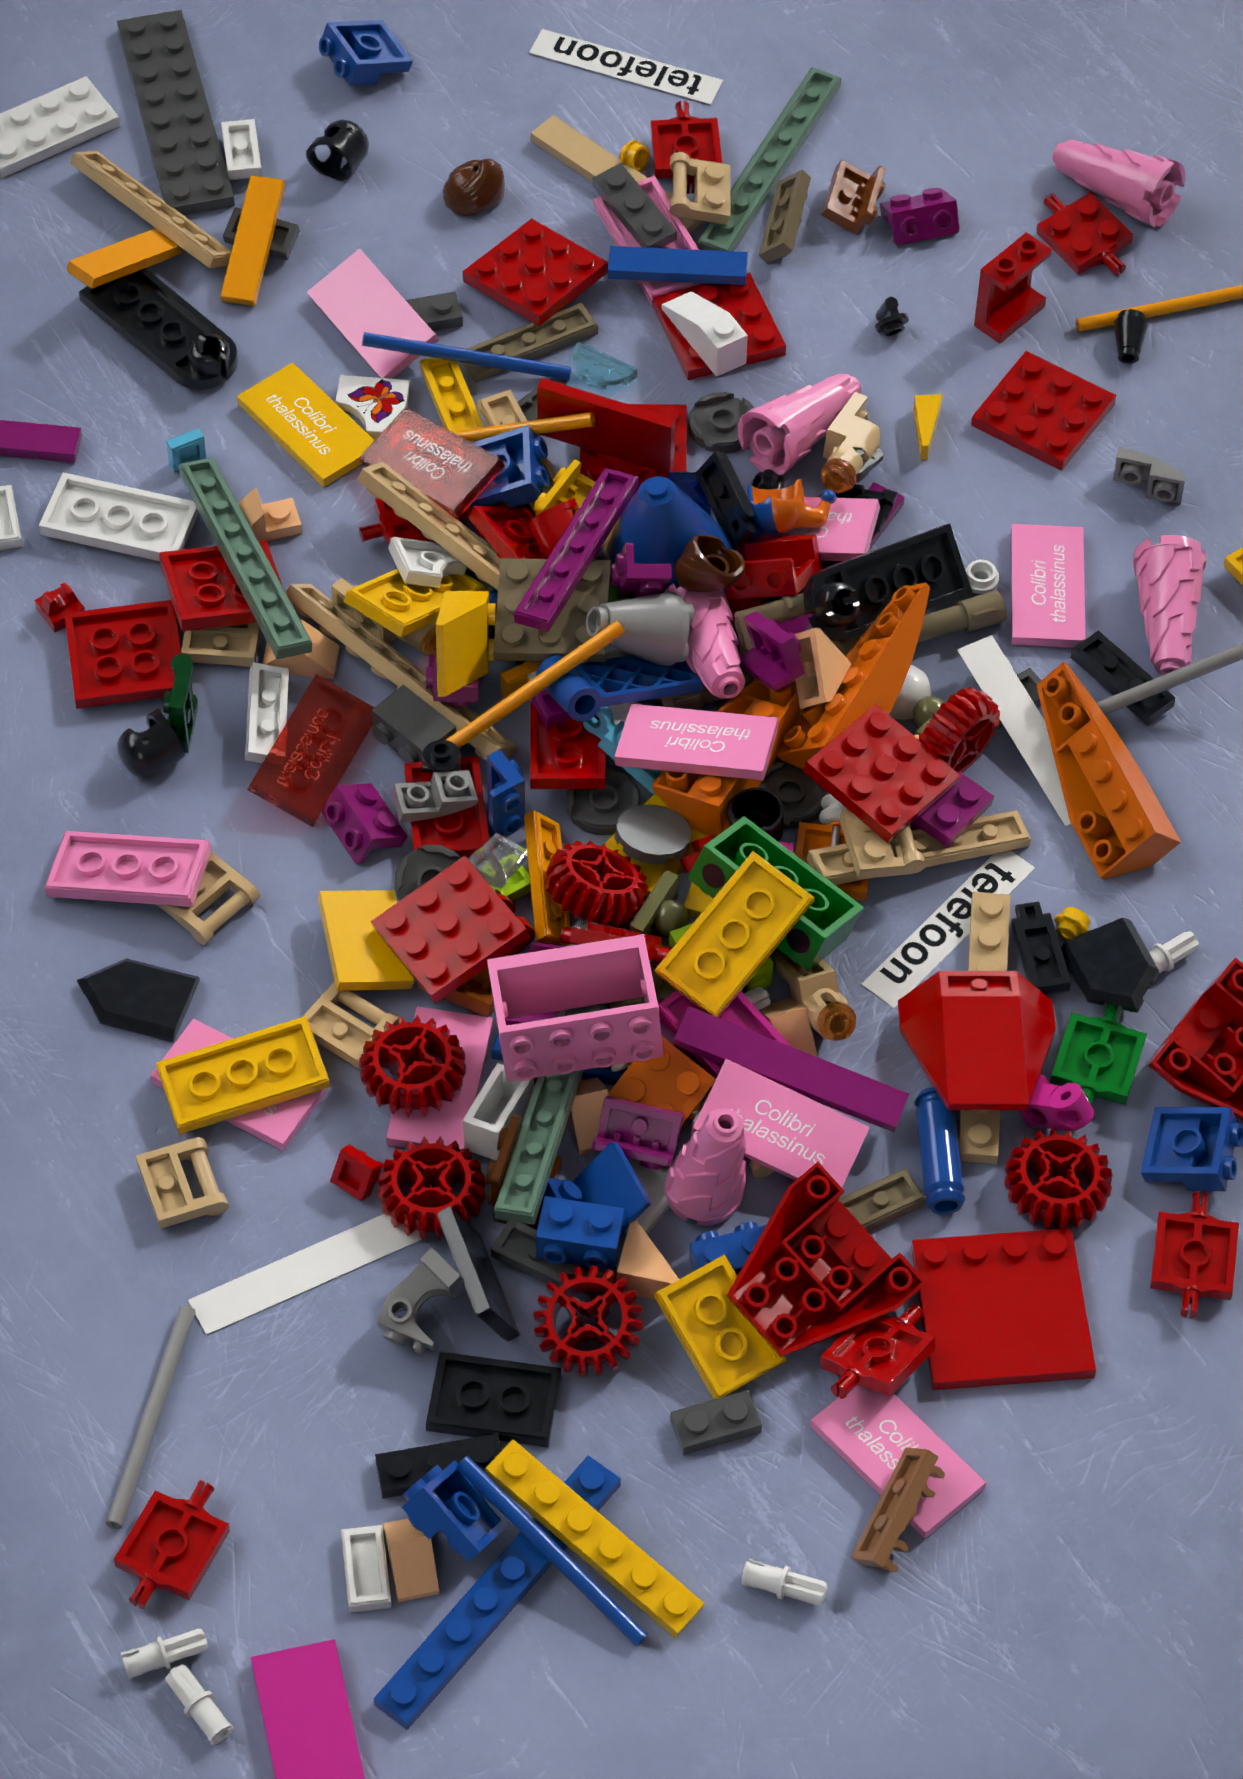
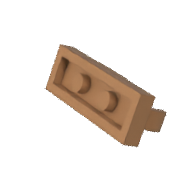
(896, 1508)

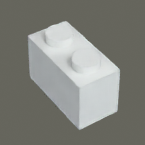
(494, 1110)

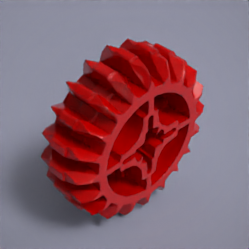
(962, 728)
(596, 883)
(420, 1078)
(432, 1173)
(1058, 1193)
(576, 1336)

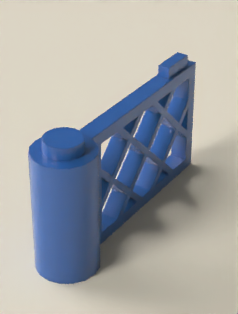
(582, 692)

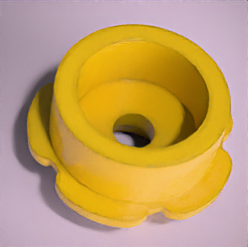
(634, 155)
(1071, 922)

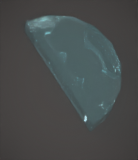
(601, 369)

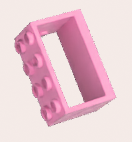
(569, 980)

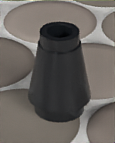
(1130, 332)

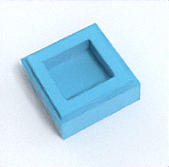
(186, 448)

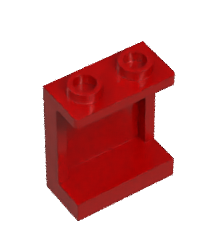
(1005, 288)
(776, 567)

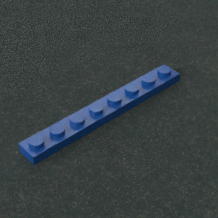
(482, 1609)

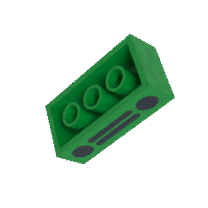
(824, 923)

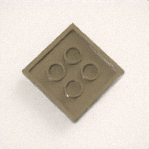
(569, 630)

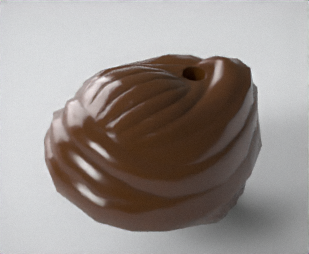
(474, 187)
(708, 565)

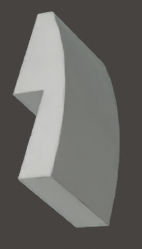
(1160, 478)
(441, 796)

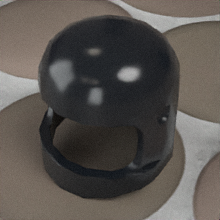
(343, 140)
(152, 750)
(761, 808)

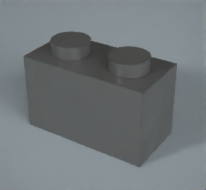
(409, 724)

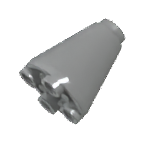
(653, 626)

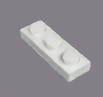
(265, 709)

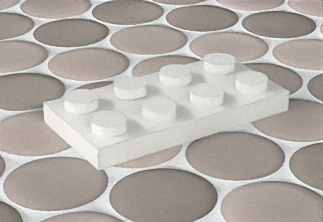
(53, 124)
(117, 517)

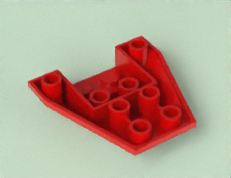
(979, 1037)
(1206, 1045)
(817, 1270)

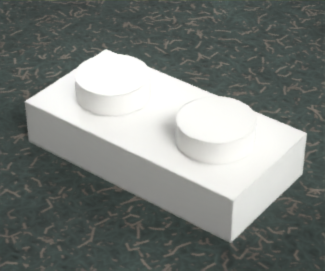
(241, 149)

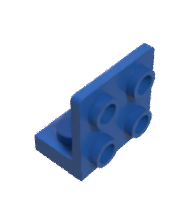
(607, 1182)

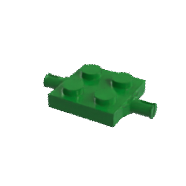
(1099, 1056)

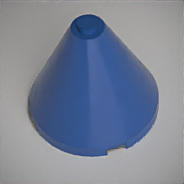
(660, 525)

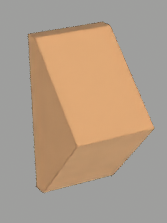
(320, 661)
(823, 668)
(792, 1023)
(586, 1113)
(643, 1264)
(410, 1561)

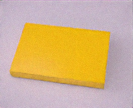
(355, 949)
(713, 1331)

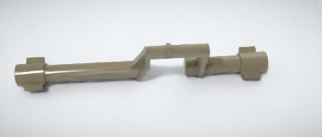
(967, 616)

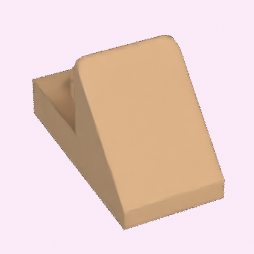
(271, 519)

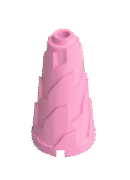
(1125, 178)
(791, 424)
(1169, 596)
(713, 642)
(709, 1171)

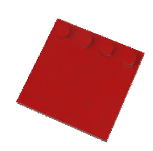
(1003, 1309)

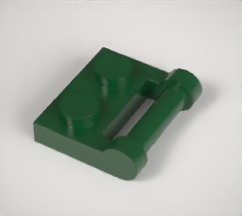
(181, 702)

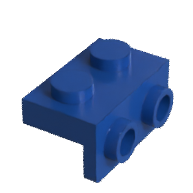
(505, 795)
(579, 1233)

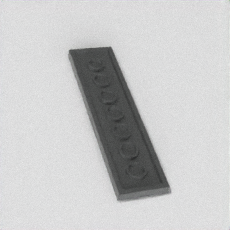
(175, 113)

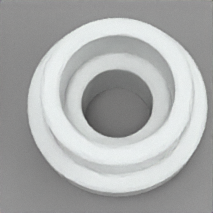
(982, 576)

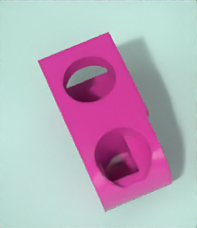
(1058, 1107)

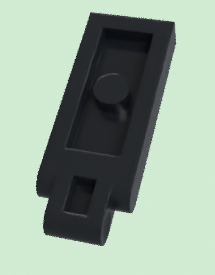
(727, 497)
(1040, 949)

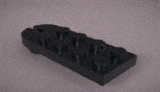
(165, 329)
(867, 582)

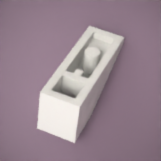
(709, 331)

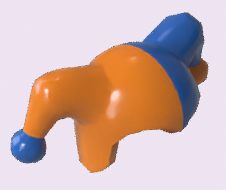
(785, 509)

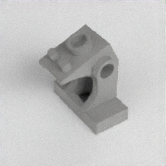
(429, 1279)

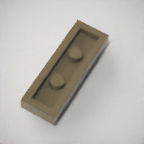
(785, 216)

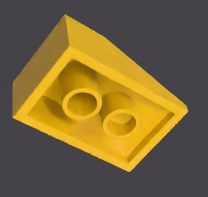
(463, 639)

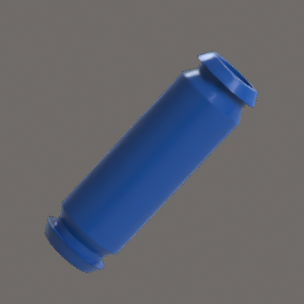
(939, 1153)

